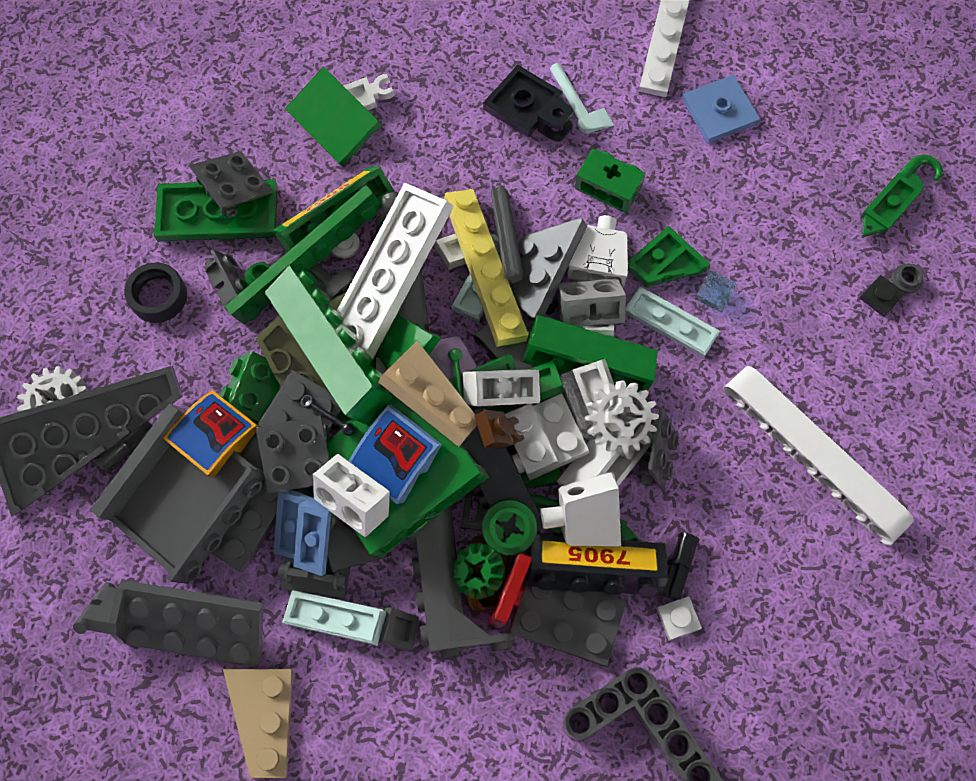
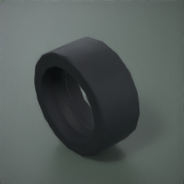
(148, 272)

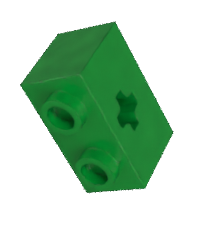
(596, 181)

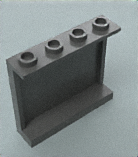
(173, 504)

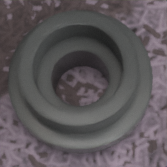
(911, 271)

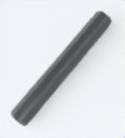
(506, 234)

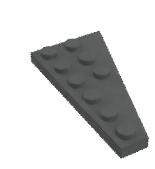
(62, 436)

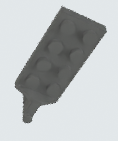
(177, 621)

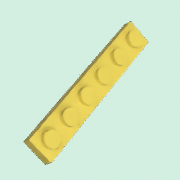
(486, 269)

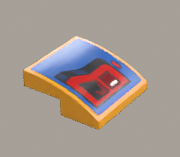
(211, 433)

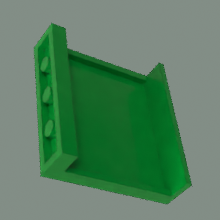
(445, 482)

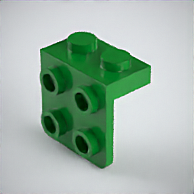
(251, 386)

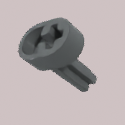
(331, 285)

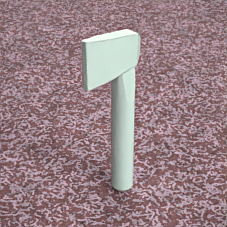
(587, 121)

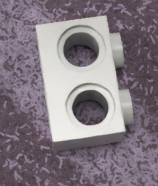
(351, 495)

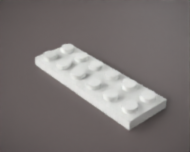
(392, 265)

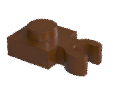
(497, 429)

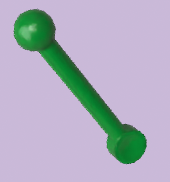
(455, 355)

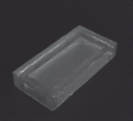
(577, 404)

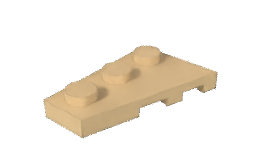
(430, 394)

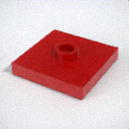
(511, 591)

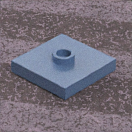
(720, 109)

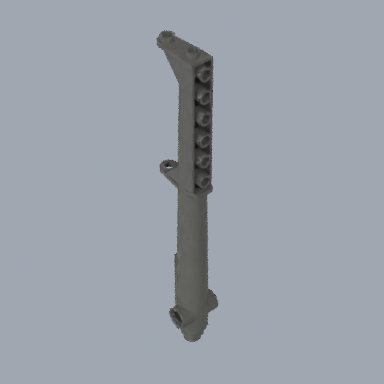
(446, 626)

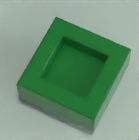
(549, 380)

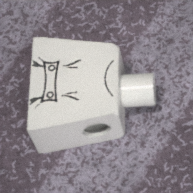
(601, 253)

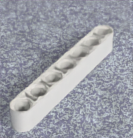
(820, 454)

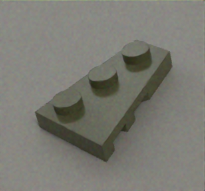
(285, 354)

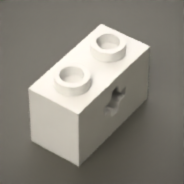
(501, 387)

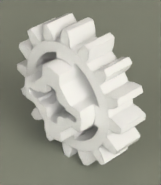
(51, 386)
(621, 430)

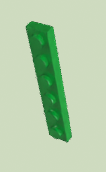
(307, 252)

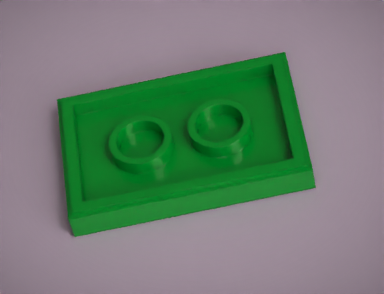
(333, 116)

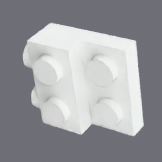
(549, 436)

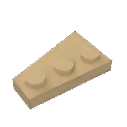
(263, 717)

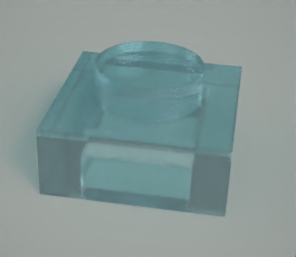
(716, 291)

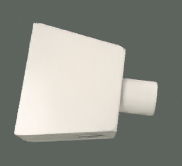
(587, 512)

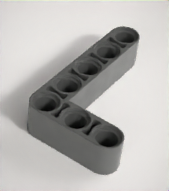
(640, 704)

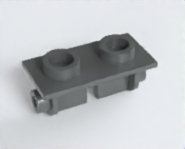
(223, 270)
(331, 584)

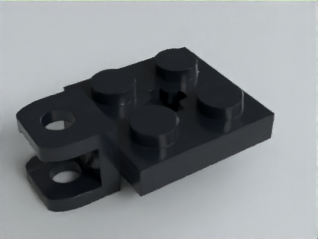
(540, 111)

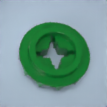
(494, 532)
(492, 571)

